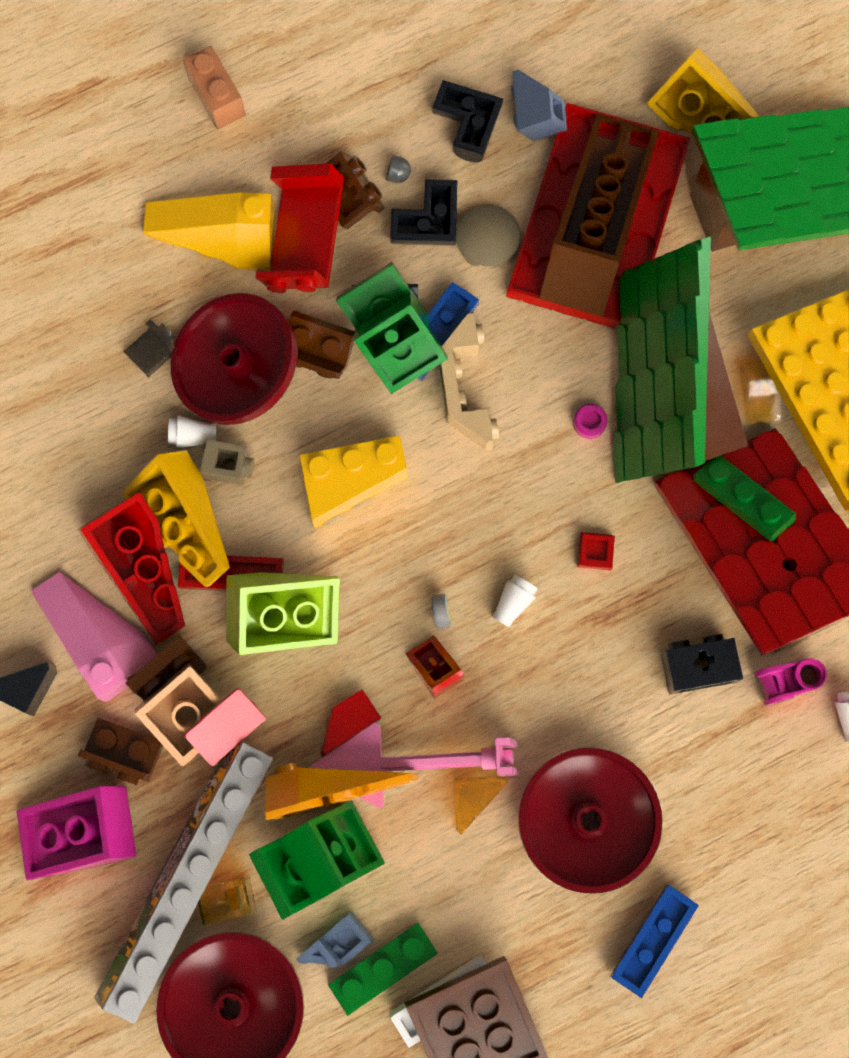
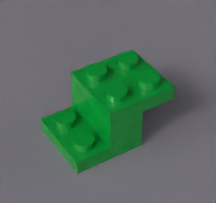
(391, 328)
(316, 859)

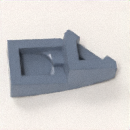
(338, 944)

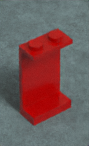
(304, 227)

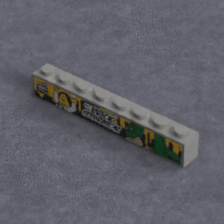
(181, 882)

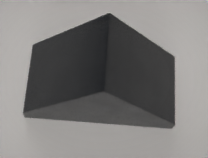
(27, 687)

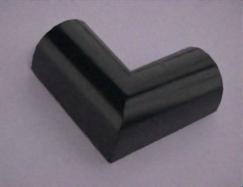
(477, 116)
(432, 225)

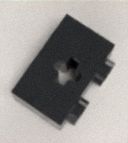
(722, 666)

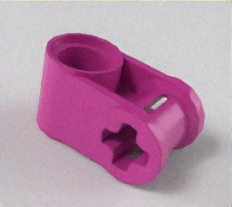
(784, 681)

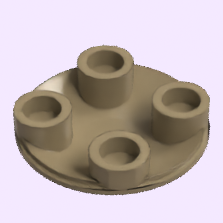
(487, 235)

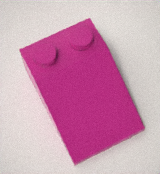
(76, 832)

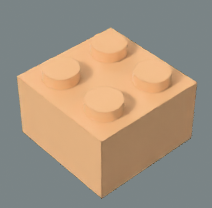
(176, 709)

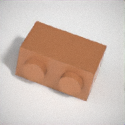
(214, 87)

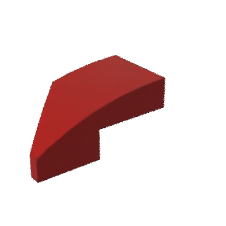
(348, 720)

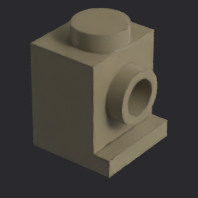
(218, 454)

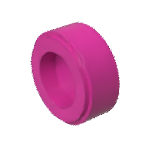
(590, 421)

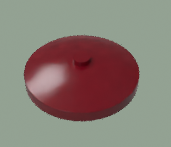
(234, 359)
(590, 820)
(230, 1000)

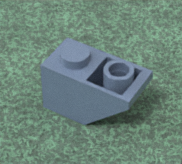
(538, 109)

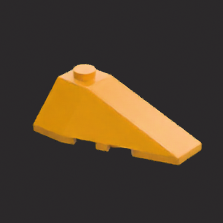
(308, 789)

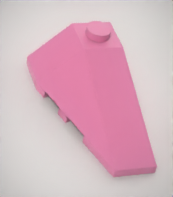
(95, 637)

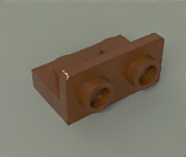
(358, 194)
(321, 345)
(164, 667)
(121, 750)

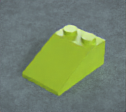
(281, 611)

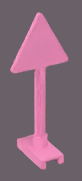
(365, 754)

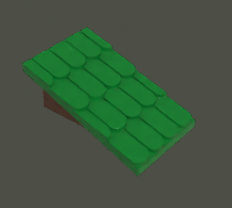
(773, 178)
(672, 377)

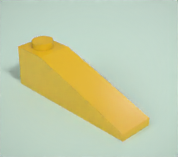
(699, 95)
(220, 226)
(184, 512)

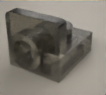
(151, 348)

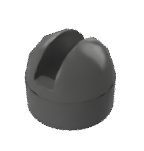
(398, 169)

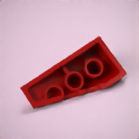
(134, 557)

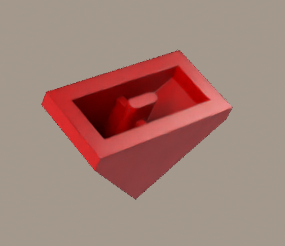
(435, 666)

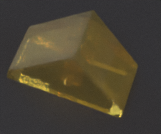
(759, 393)
(473, 796)
(227, 901)

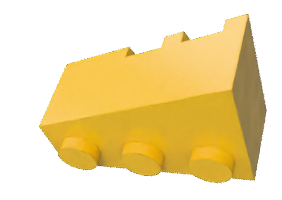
(350, 474)

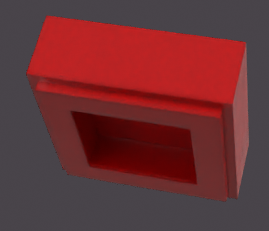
(596, 551)

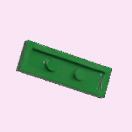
(745, 497)
(382, 969)

